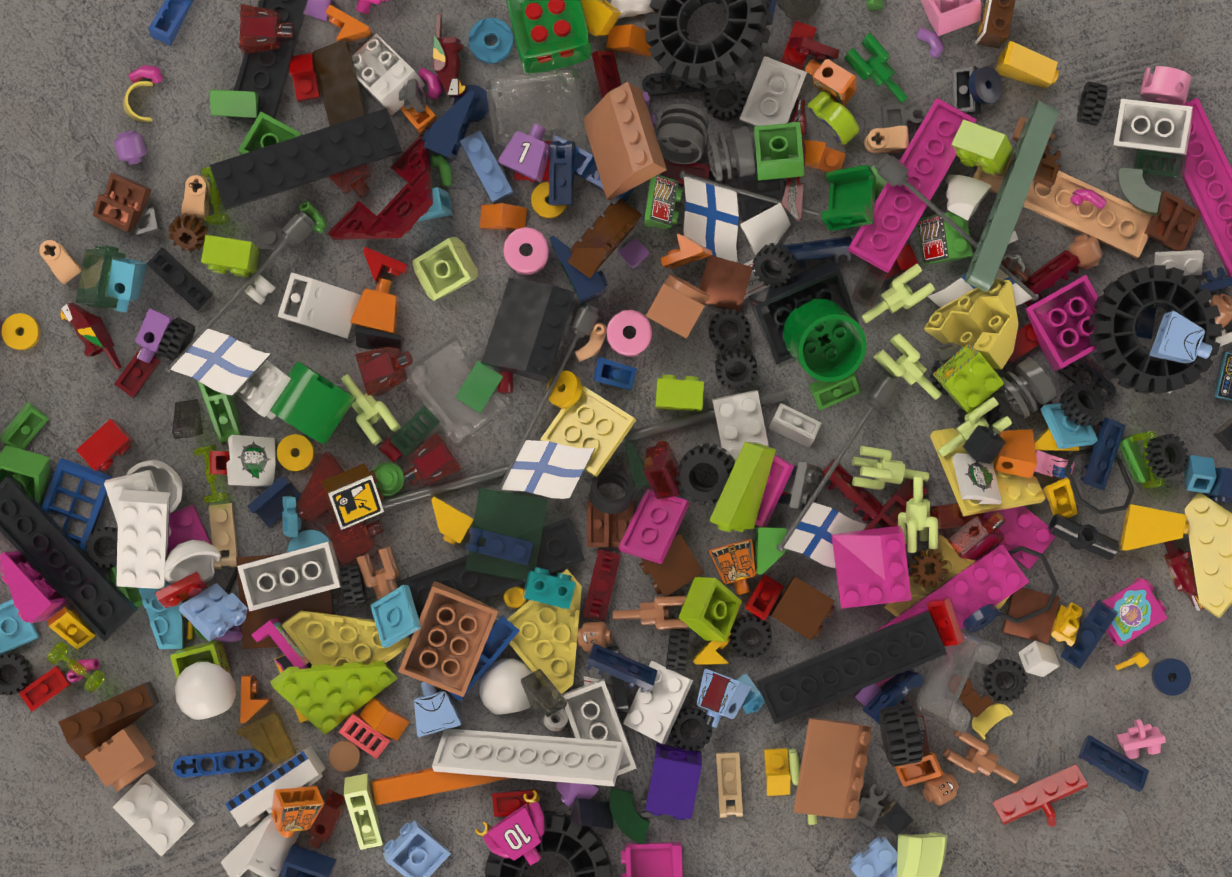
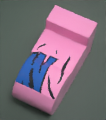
(1051, 465)

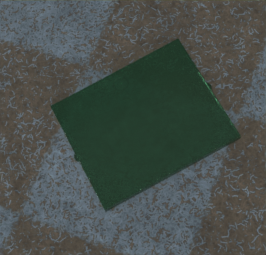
(512, 516)

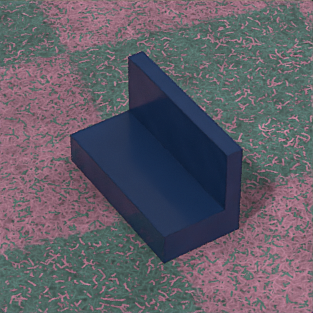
(269, 503)

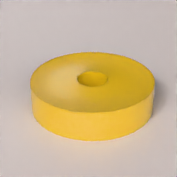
(539, 205)
(31, 331)
(572, 392)
(285, 449)

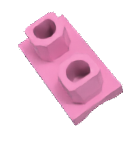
(1140, 737)

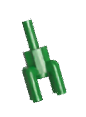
(876, 66)

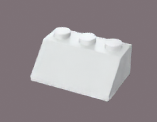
(1153, 126)

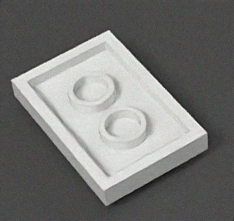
(772, 94)
(264, 388)
(739, 421)
(138, 481)
(656, 710)
(154, 814)

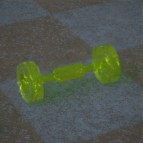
(217, 219)
(1152, 482)
(215, 497)
(58, 652)

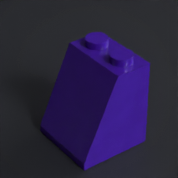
(673, 781)

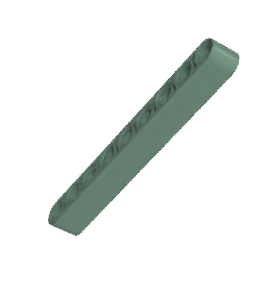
(1011, 196)

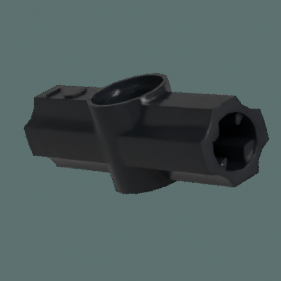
(1073, 531)

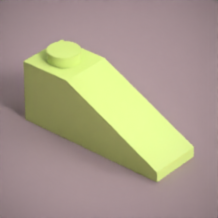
(363, 811)

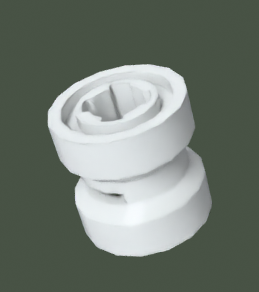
(259, 289)

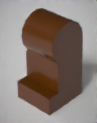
(972, 701)

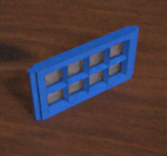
(76, 499)

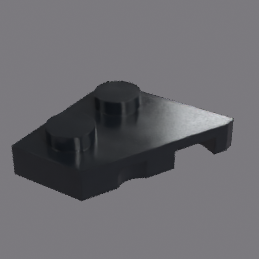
(749, 205)

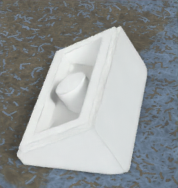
(795, 425)

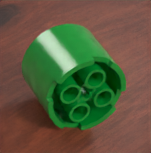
(829, 356)
(312, 403)

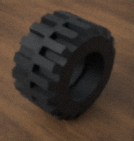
(687, 477)
(901, 734)

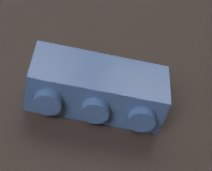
(486, 167)

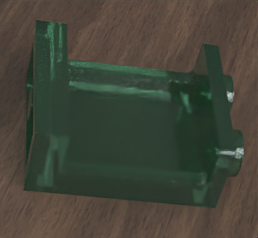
(95, 277)

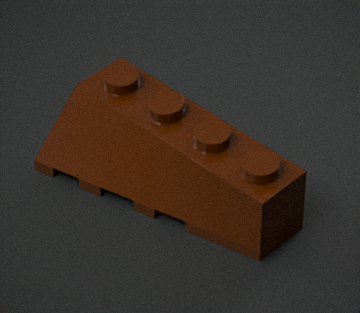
(604, 238)
(102, 721)

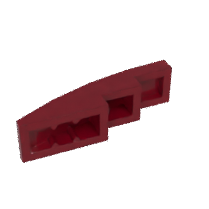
(896, 504)

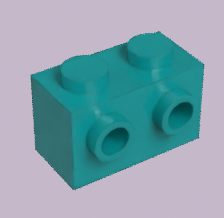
(548, 588)

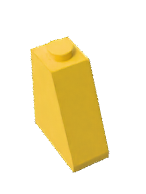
(1026, 66)
(1151, 526)

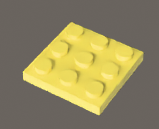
(591, 424)

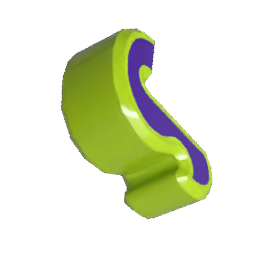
(834, 117)

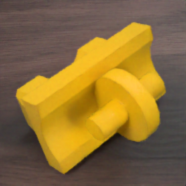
(1067, 623)

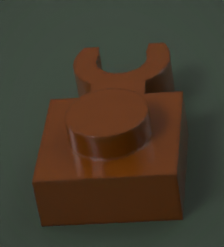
(1047, 169)

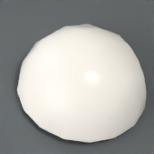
(165, 479)
(189, 558)
(502, 687)
(204, 690)

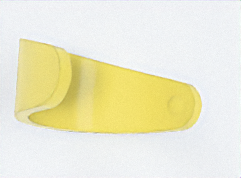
(130, 113)
(989, 718)

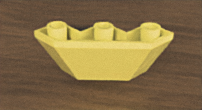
(982, 320)

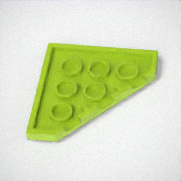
(332, 693)

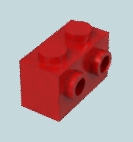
(105, 445)

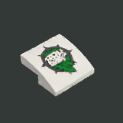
(251, 461)
(976, 480)

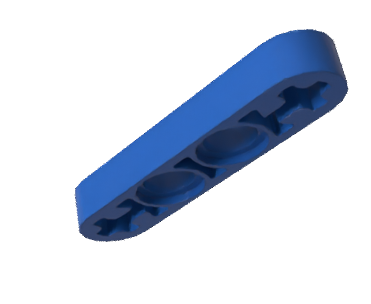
(219, 765)

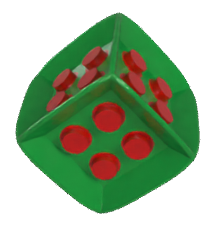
(549, 33)

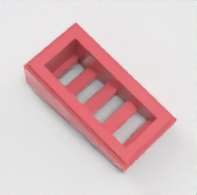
(360, 742)

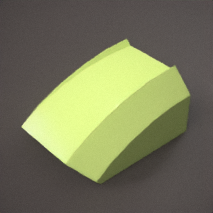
(445, 268)
(921, 854)

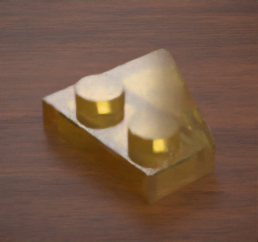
(269, 737)

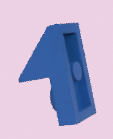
(614, 374)

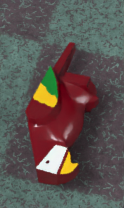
(447, 61)
(90, 331)
(1182, 572)

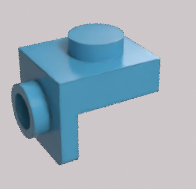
(754, 699)

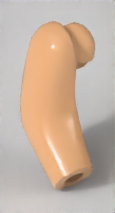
(595, 343)

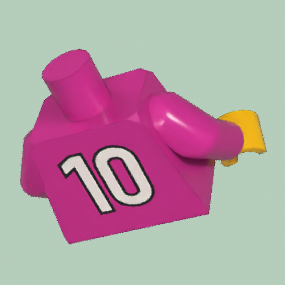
(517, 832)

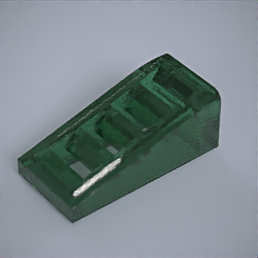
(1179, 165)
(401, 445)
(636, 467)

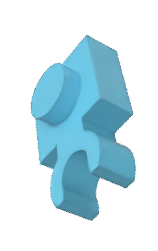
(291, 522)

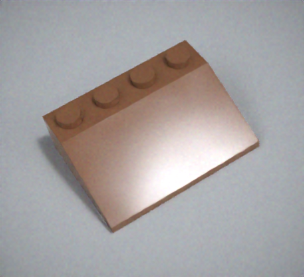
(623, 140)
(449, 639)
(832, 768)

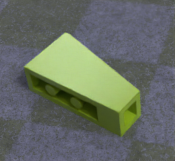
(744, 489)

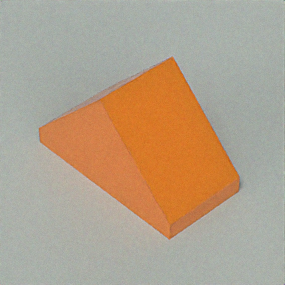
(628, 40)
(502, 217)
(384, 719)

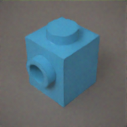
(1200, 474)

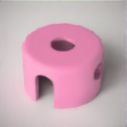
(1165, 86)
(531, 264)
(622, 345)

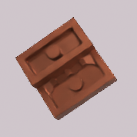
(122, 202)
(1173, 224)
(725, 282)
(606, 528)
(1025, 602)

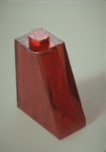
(313, 500)

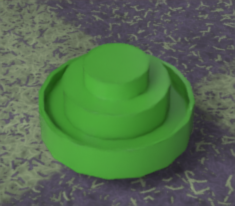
(389, 478)

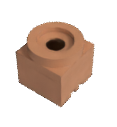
(678, 305)
(122, 758)

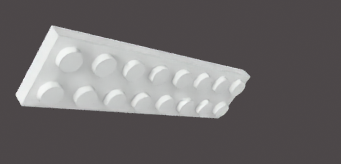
(529, 757)

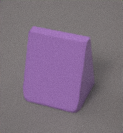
(317, 8)
(634, 253)
(867, 694)

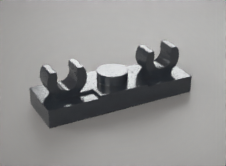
(179, 279)

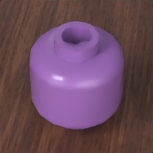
(130, 147)

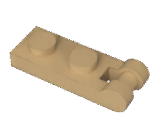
(224, 533)
(729, 783)

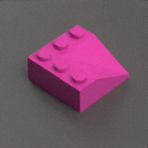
(1063, 322)
(871, 567)
(29, 590)

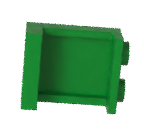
(850, 198)

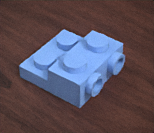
(214, 612)
(415, 851)
(877, 861)

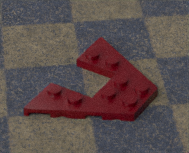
(402, 210)

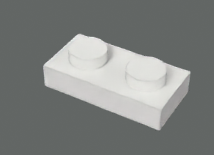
(1188, 261)

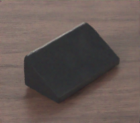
(961, 95)
(375, 340)
(592, 813)

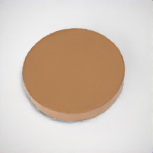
(344, 756)

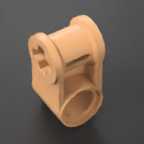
(891, 140)
(196, 200)
(62, 263)

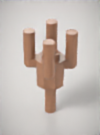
(382, 579)
(655, 613)
(978, 758)

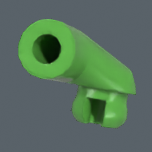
(445, 169)
(313, 213)

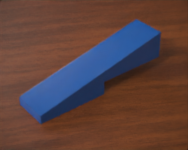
(169, 20)
(587, 169)
(498, 639)

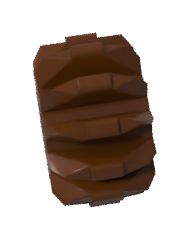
(188, 232)
(936, 567)

